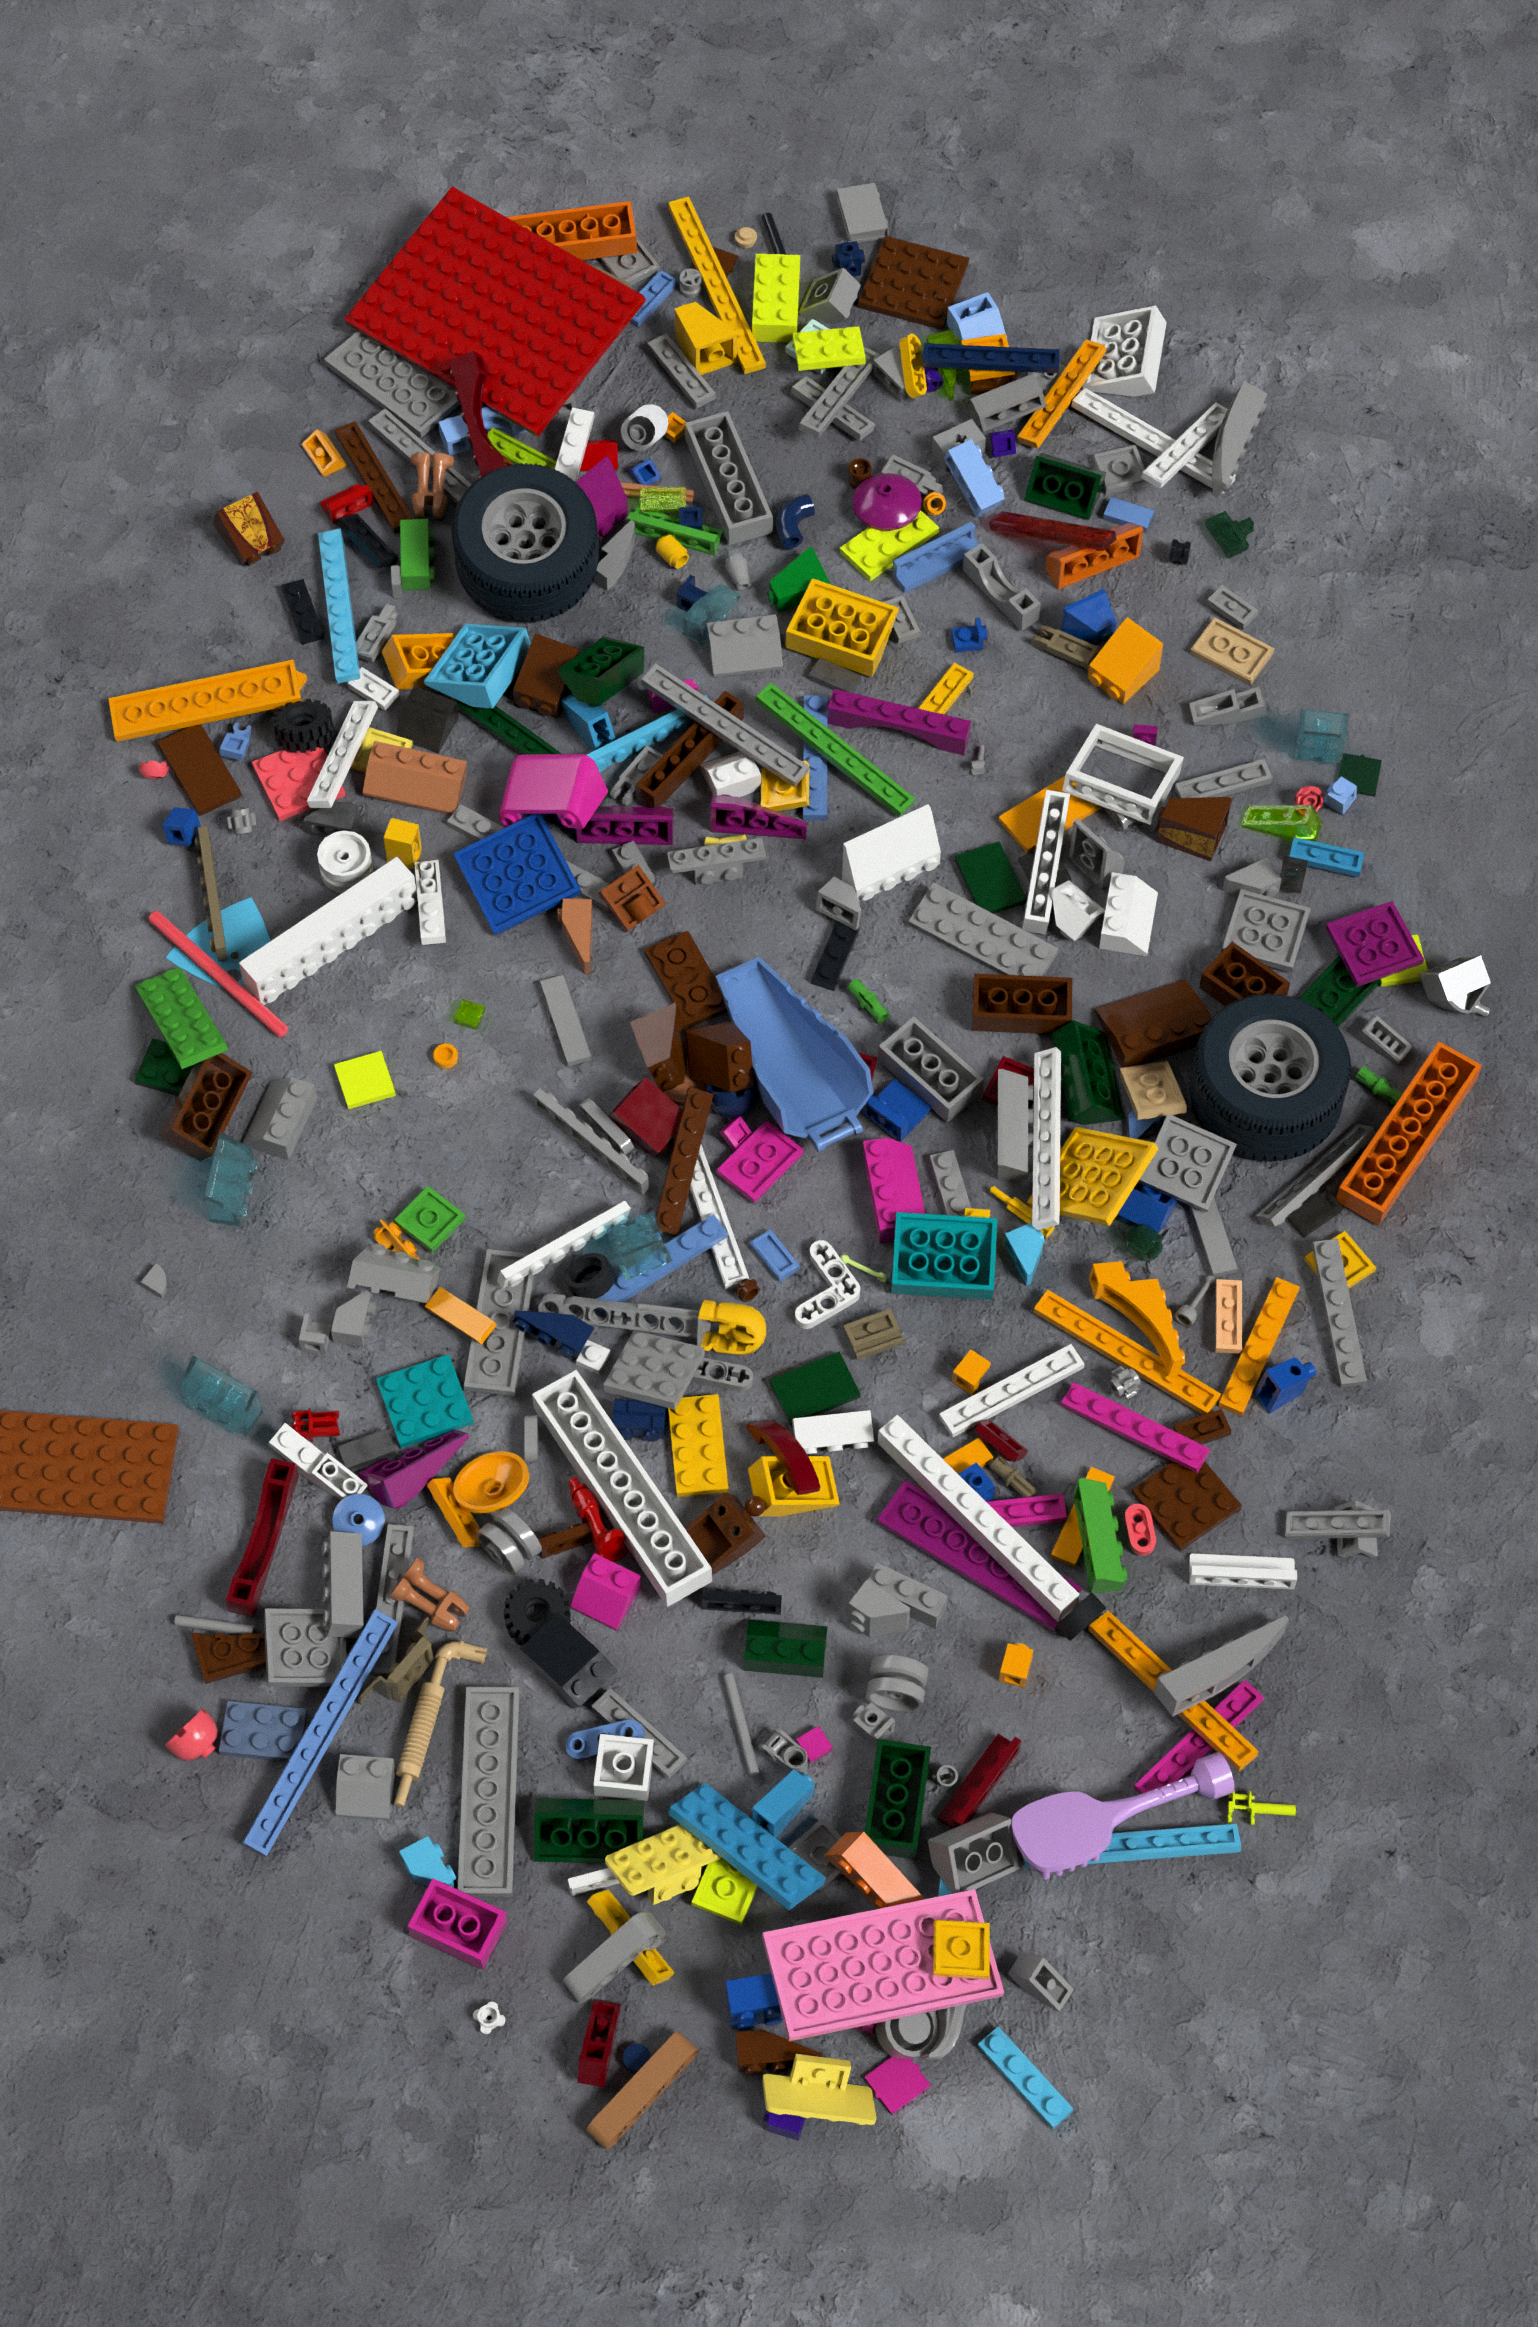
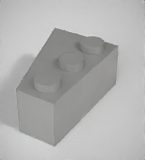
(394, 1272)

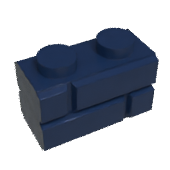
(639, 1419)

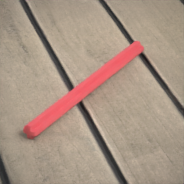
(218, 974)

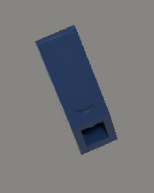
(560, 1331)

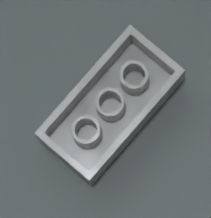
(930, 1069)

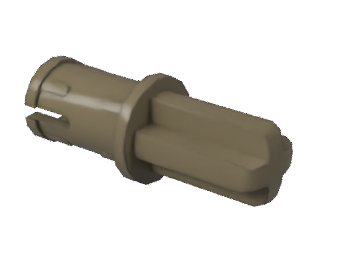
(1012, 1477)

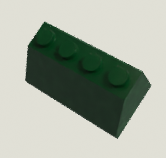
(603, 670)
(1087, 1074)
(585, 1828)

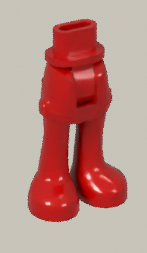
(607, 1543)

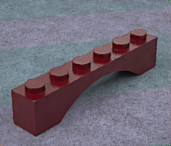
(470, 379)
(272, 1511)

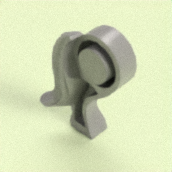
(923, 2034)

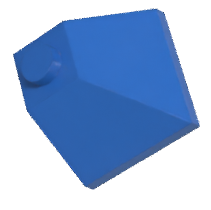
(1090, 618)

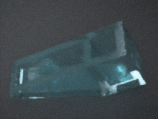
(709, 608)

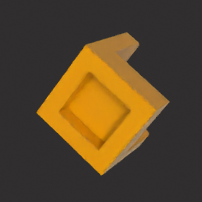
(970, 1371)

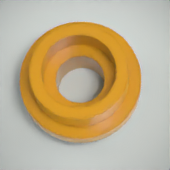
(939, 508)

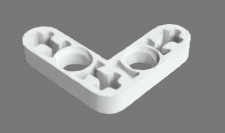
(836, 1289)

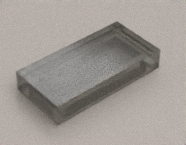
(1315, 1213)

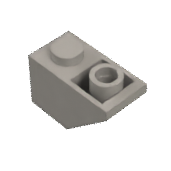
(352, 1320)

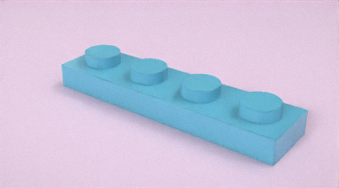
(1025, 2078)

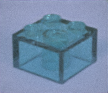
(1320, 736)
(639, 1245)

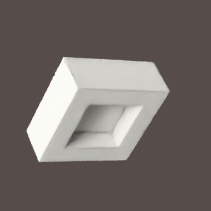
(593, 1357)

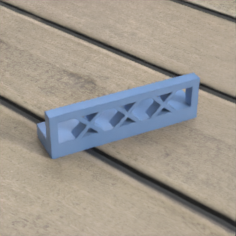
(936, 560)

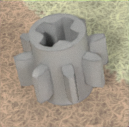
(241, 820)
(1124, 1382)

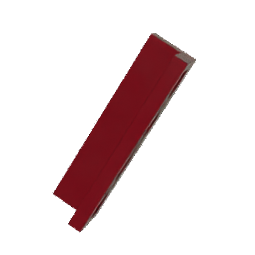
(980, 1782)

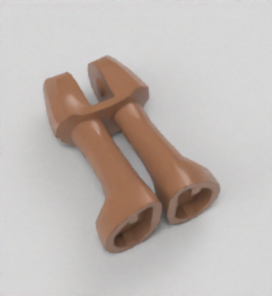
(436, 498)
(439, 1615)

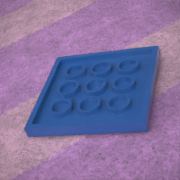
(517, 873)

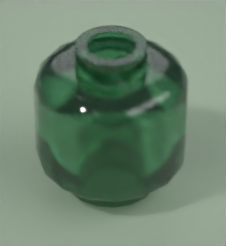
(1144, 1242)

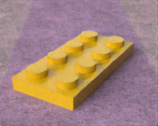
(698, 1446)

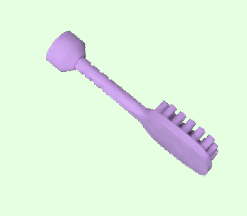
(1077, 1828)

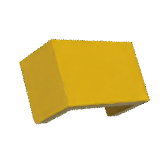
(403, 841)

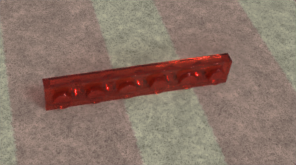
(1052, 531)

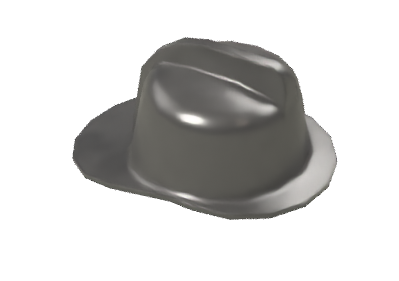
(644, 427)

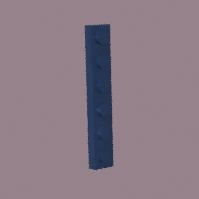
(991, 358)

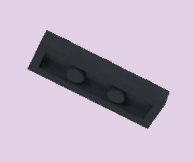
(367, 540)
(302, 611)
(835, 956)
(741, 1601)

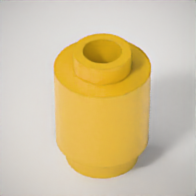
(672, 551)

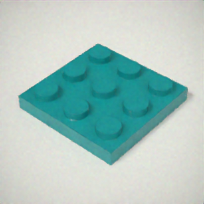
(424, 1401)

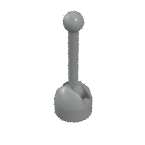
(1187, 1314)

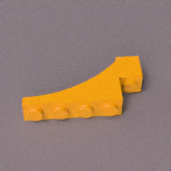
(1144, 1305)

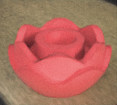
(153, 770)
(1311, 792)

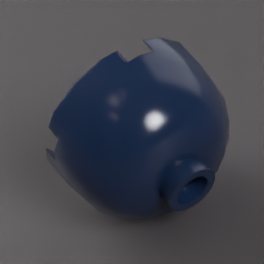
(732, 1103)

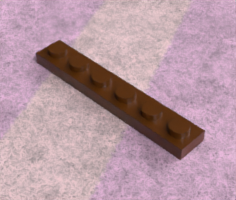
(373, 475)
(683, 1160)

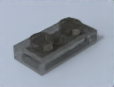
(1293, 874)

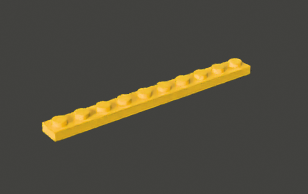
(716, 282)

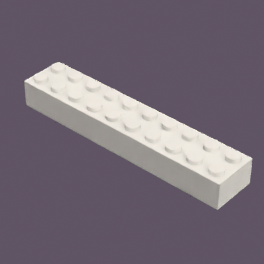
(622, 1488)

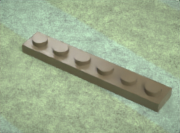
(212, 901)

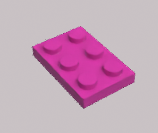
(760, 1161)

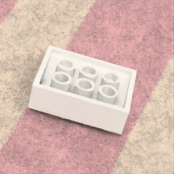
(1132, 352)
(891, 853)

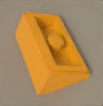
(323, 453)

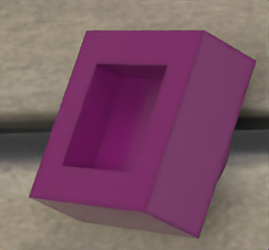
(1145, 733)

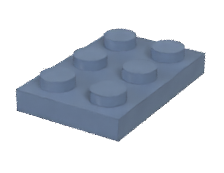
(261, 1731)

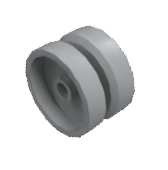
(509, 1541)
(897, 1683)

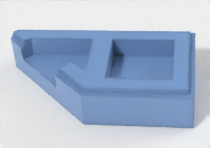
(1139, 1128)

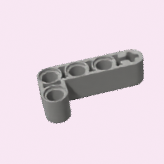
(612, 1956)

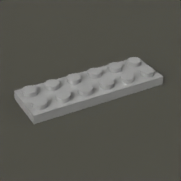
(981, 934)
(497, 1361)

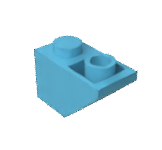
(424, 1863)

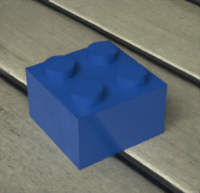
(752, 2002)

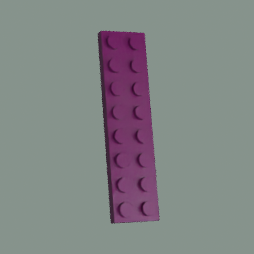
(928, 1527)

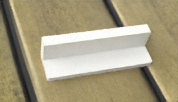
(1242, 1571)

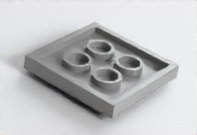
(1268, 929)
(1188, 1163)
(654, 1369)
(300, 1650)

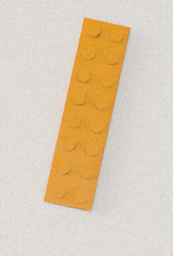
(204, 700)

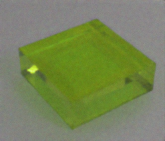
(469, 1014)

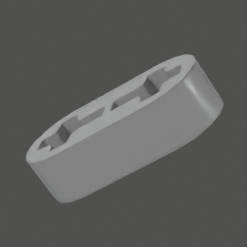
(531, 1435)

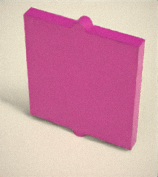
(897, 2083)

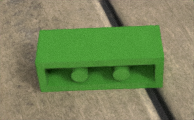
(416, 554)

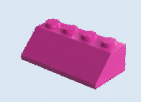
(891, 1183)

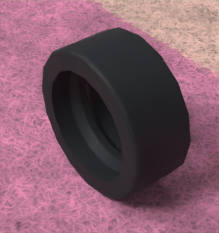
(584, 1265)
(1081, 1616)

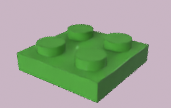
(429, 1219)

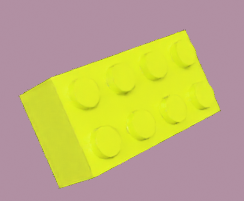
(776, 297)

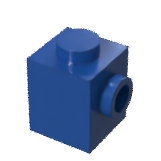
(181, 826)
(979, 1481)

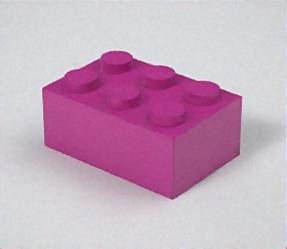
(457, 1924)

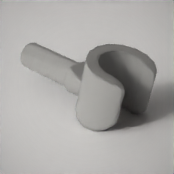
(977, 766)

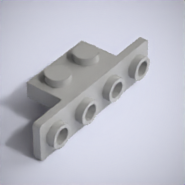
(717, 861)

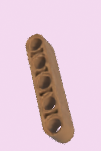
(642, 2090)

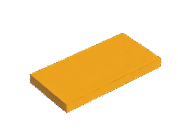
(1024, 819)

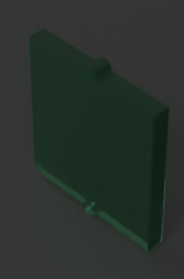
(1361, 772)

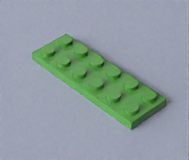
(181, 1017)

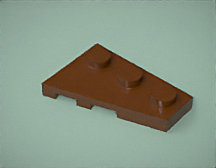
(229, 1655)

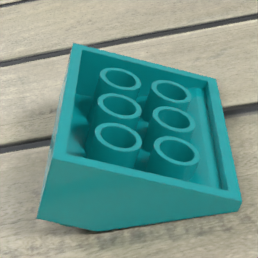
(944, 1256)

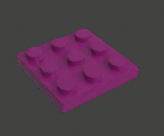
(1374, 943)

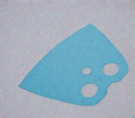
(242, 932)

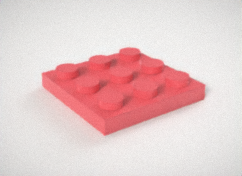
(290, 779)

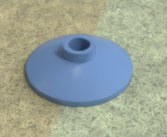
(362, 1505)

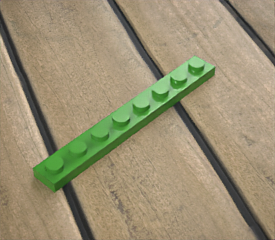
(835, 750)

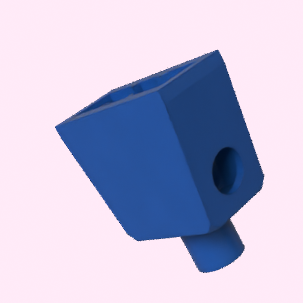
(1283, 1383)

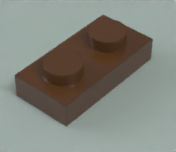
(1205, 1427)
(573, 1537)

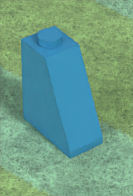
(589, 722)
(783, 1802)

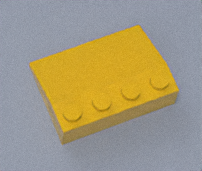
(841, 627)

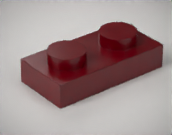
(995, 1436)

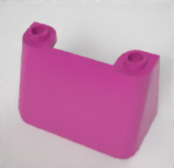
(553, 785)

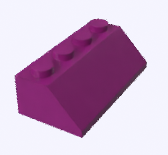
(629, 824)

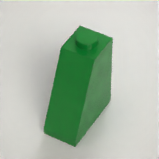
(792, 582)

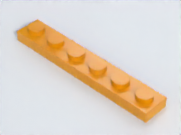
(1062, 393)
(1259, 1346)

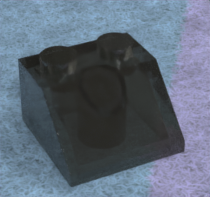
(427, 719)

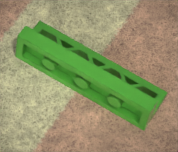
(656, 525)

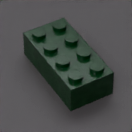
(897, 1797)

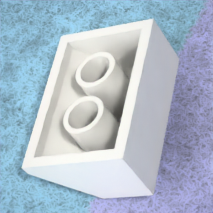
(1128, 915)

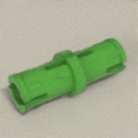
(868, 1001)
(1378, 1085)

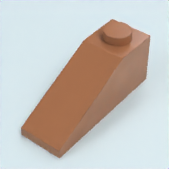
(577, 928)

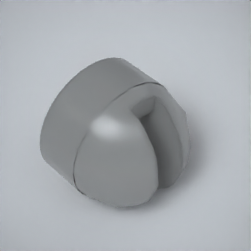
(947, 1769)

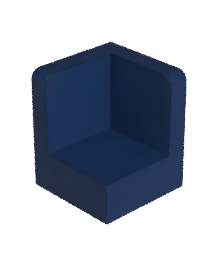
(689, 594)

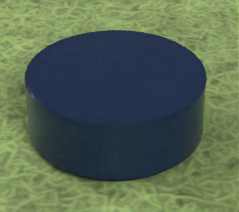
(635, 2057)

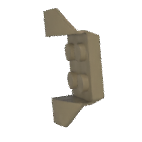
(408, 1672)

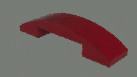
(791, 1454)

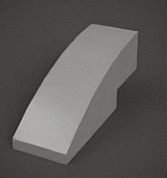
(615, 556)
(1229, 707)

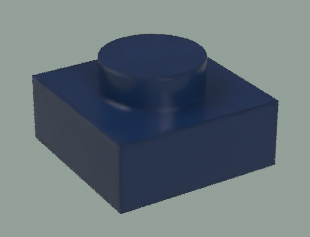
(691, 517)

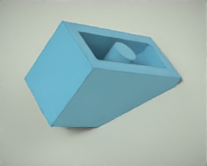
(1025, 1250)

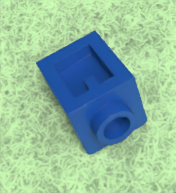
(969, 637)

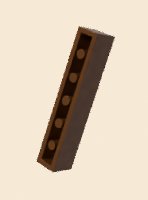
(683, 758)

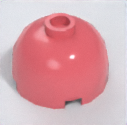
(194, 1738)

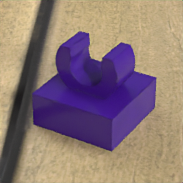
(1003, 443)

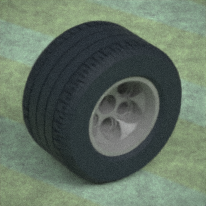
(524, 577)
(1271, 1113)

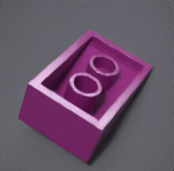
(605, 495)

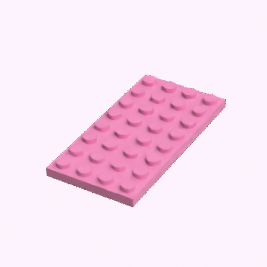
(870, 1967)

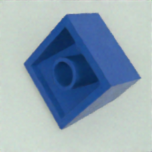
(1147, 1207)

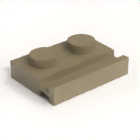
(873, 1334)

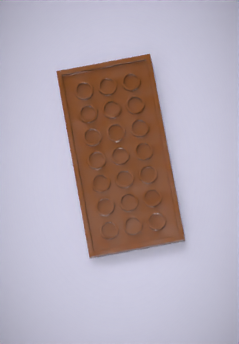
(85, 1466)

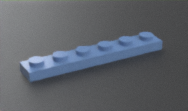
(817, 808)
(682, 1250)

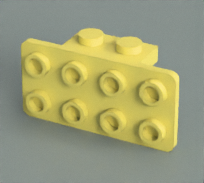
(661, 1864)
(819, 2091)

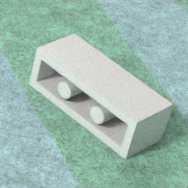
(834, 1431)

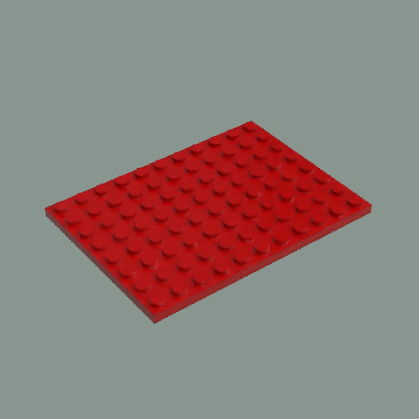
(498, 291)

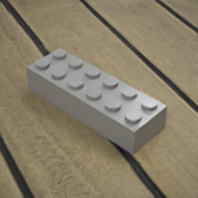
(728, 478)

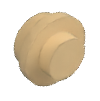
(745, 237)

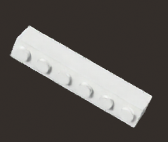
(1045, 862)

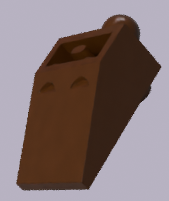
(716, 1532)

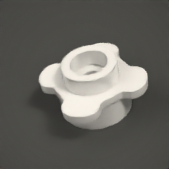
(481, 2014)

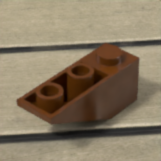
(767, 2051)

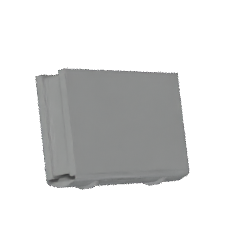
(862, 213)

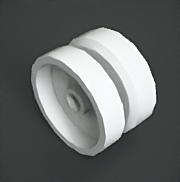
(344, 860)

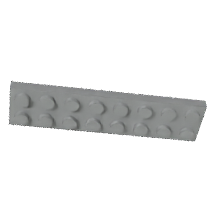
(489, 1791)

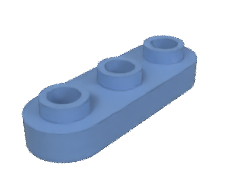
(591, 1737)

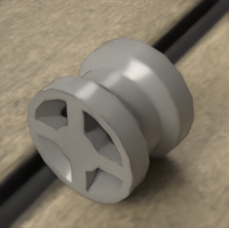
(690, 282)

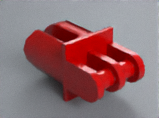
(319, 1424)

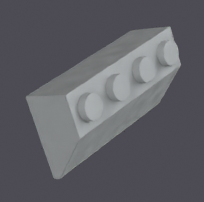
(1013, 1126)

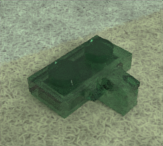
(1230, 534)

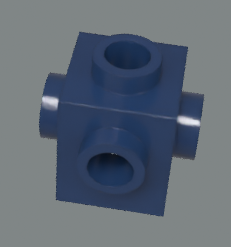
(849, 257)

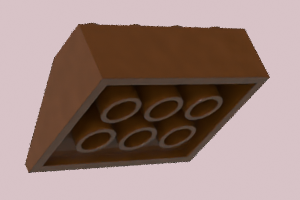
(1154, 1023)

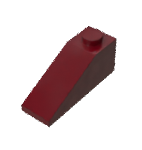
(598, 2043)

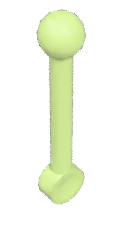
(880, 1276)

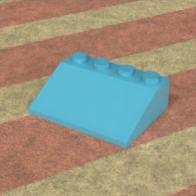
(480, 663)

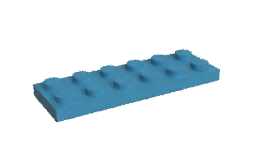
(747, 1846)

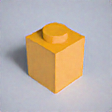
(1016, 1664)

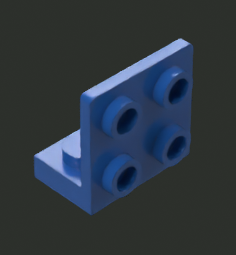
(896, 1110)

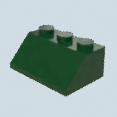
(1064, 485)
(785, 1648)

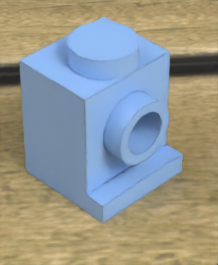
(1340, 795)

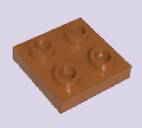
(632, 898)

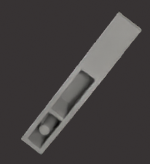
(1235, 433)
(1217, 1669)

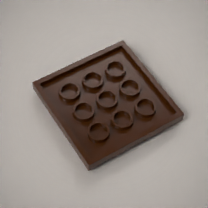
(913, 282)

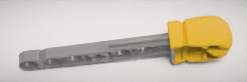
(740, 1326)

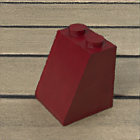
(647, 1117)

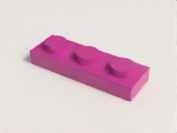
(1031, 1510)

